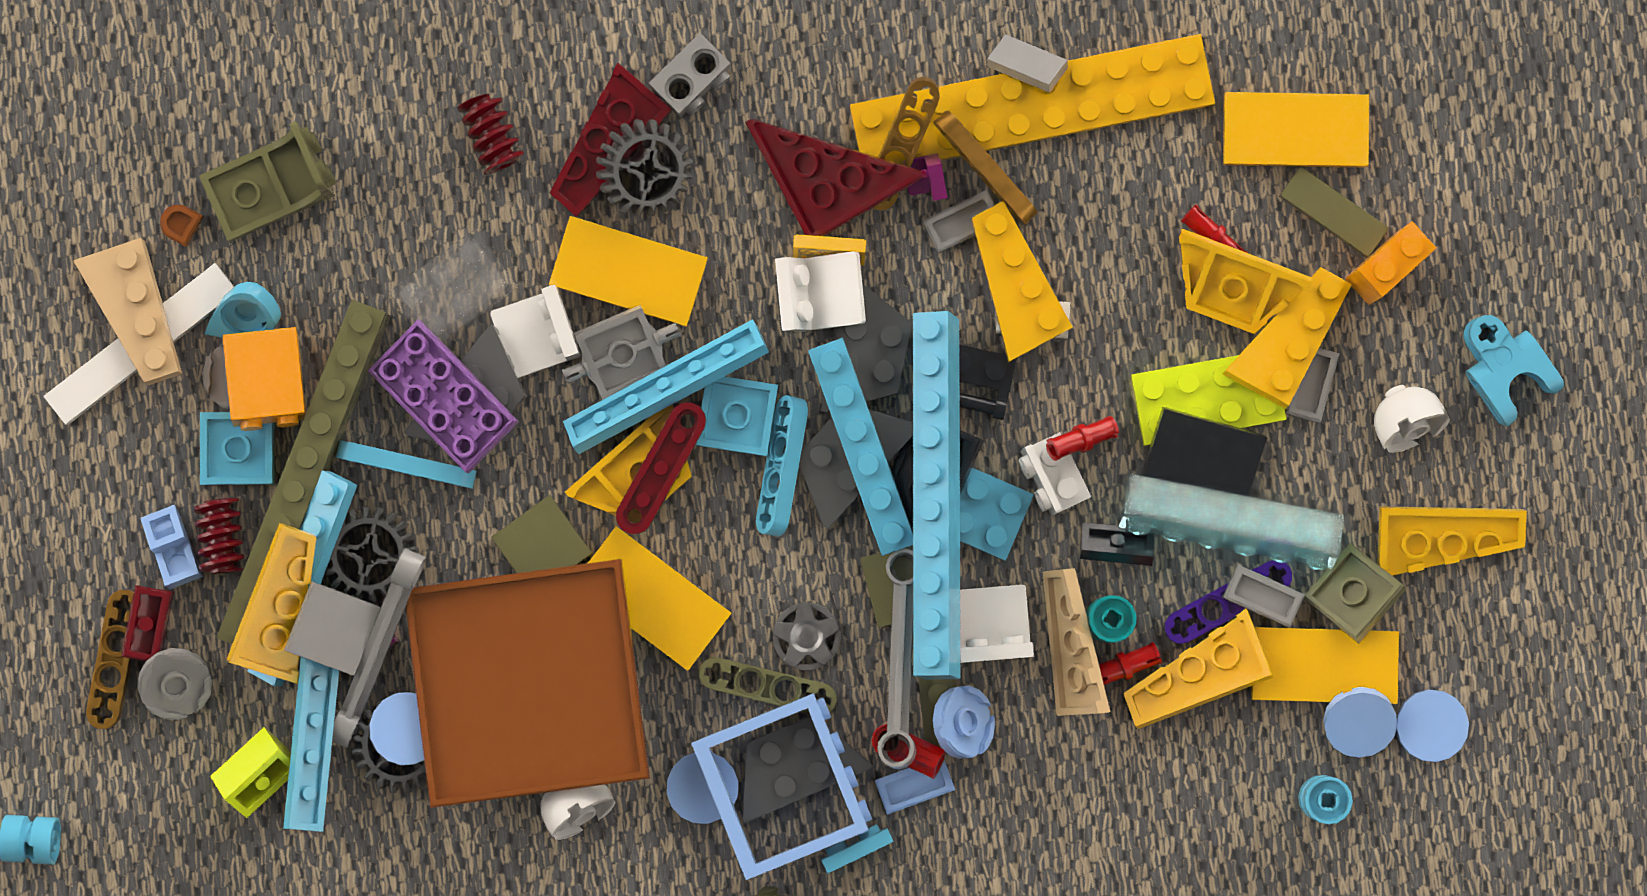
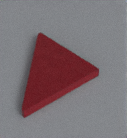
(825, 180)

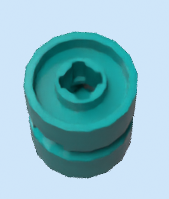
(1111, 618)

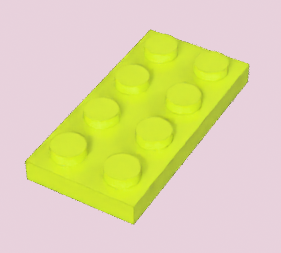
(1202, 392)

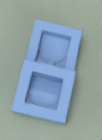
(171, 547)

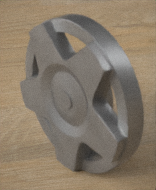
(806, 636)

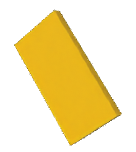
(1296, 129)
(628, 271)
(663, 602)
(1326, 662)

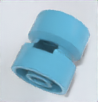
(1325, 799)
(30, 839)

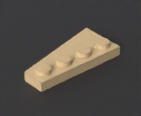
(132, 303)

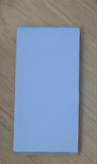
(911, 787)

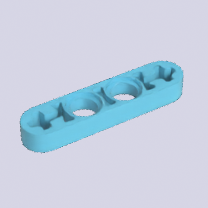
(787, 429)
(405, 464)

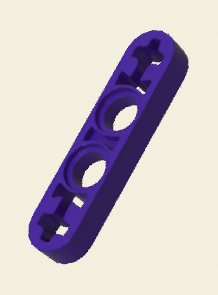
(1229, 609)

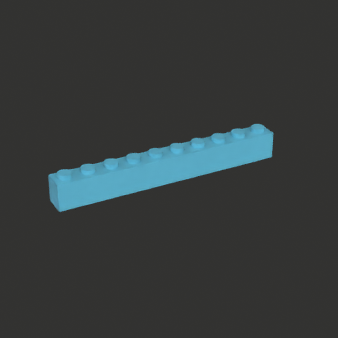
(936, 496)

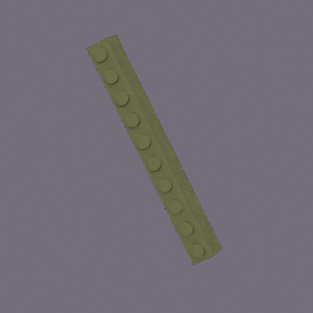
(314, 444)

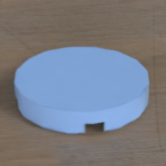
(963, 722)
(1360, 722)
(1432, 725)
(397, 729)
(690, 792)

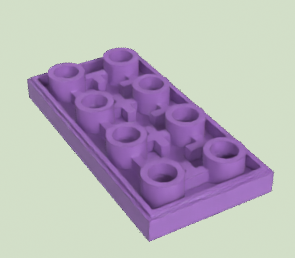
(443, 396)

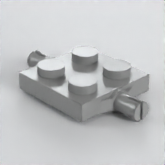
(620, 351)

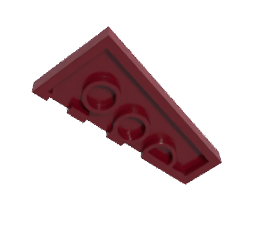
(619, 103)

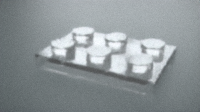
(454, 287)

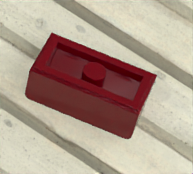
(147, 622)

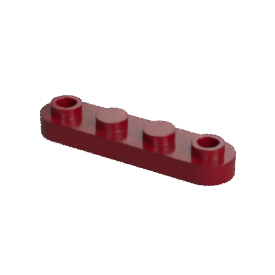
(661, 468)

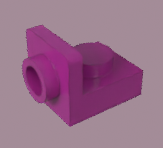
(935, 179)

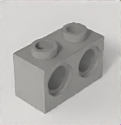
(683, 70)

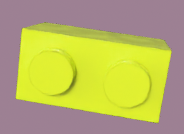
(253, 772)

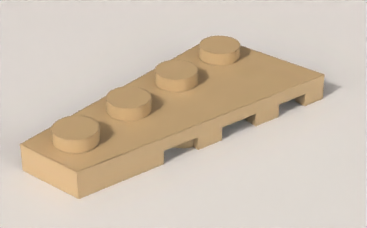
(1073, 655)

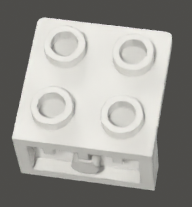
(820, 292)
(536, 332)
(1057, 481)
(994, 624)

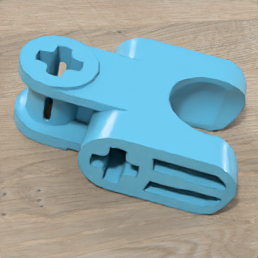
(1502, 360)

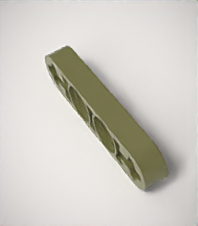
(768, 678)

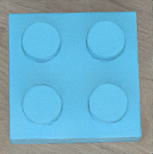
(738, 415)
(235, 455)
(991, 513)

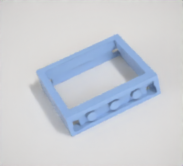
(844, 777)

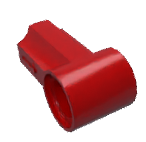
(927, 759)

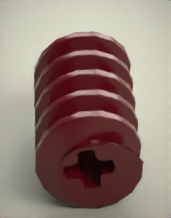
(490, 132)
(219, 536)

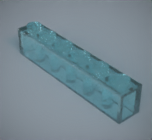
(1231, 522)

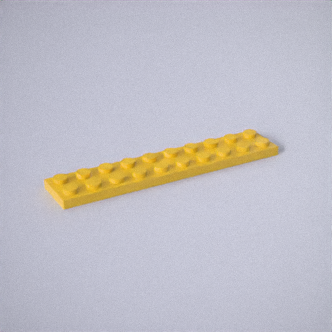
(1088, 96)

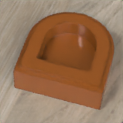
(180, 223)

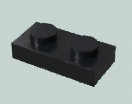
(1115, 544)

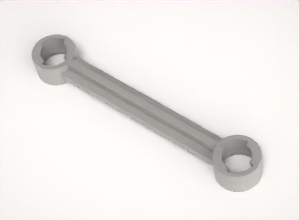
(402, 582)
(899, 664)

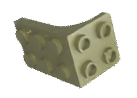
(269, 183)

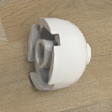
(1407, 416)
(571, 808)

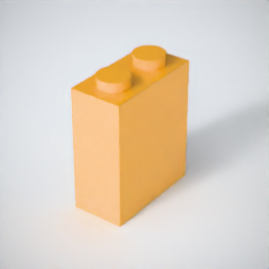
(1390, 263)
(264, 378)

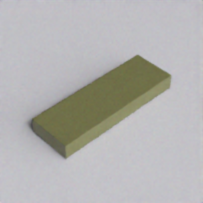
(1333, 212)

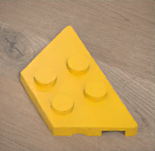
(1235, 284)
(612, 476)

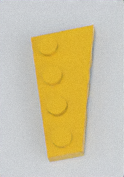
(1020, 292)
(1286, 346)
(1437, 536)
(275, 606)
(1212, 669)

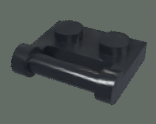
(988, 371)

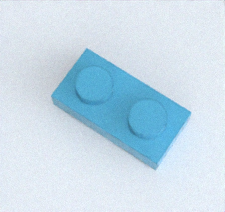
(841, 854)

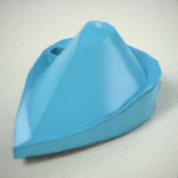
(244, 310)

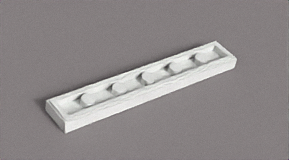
(114, 365)

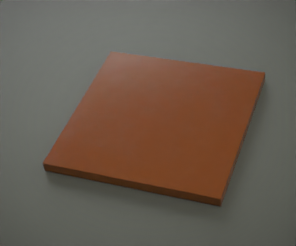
(526, 683)

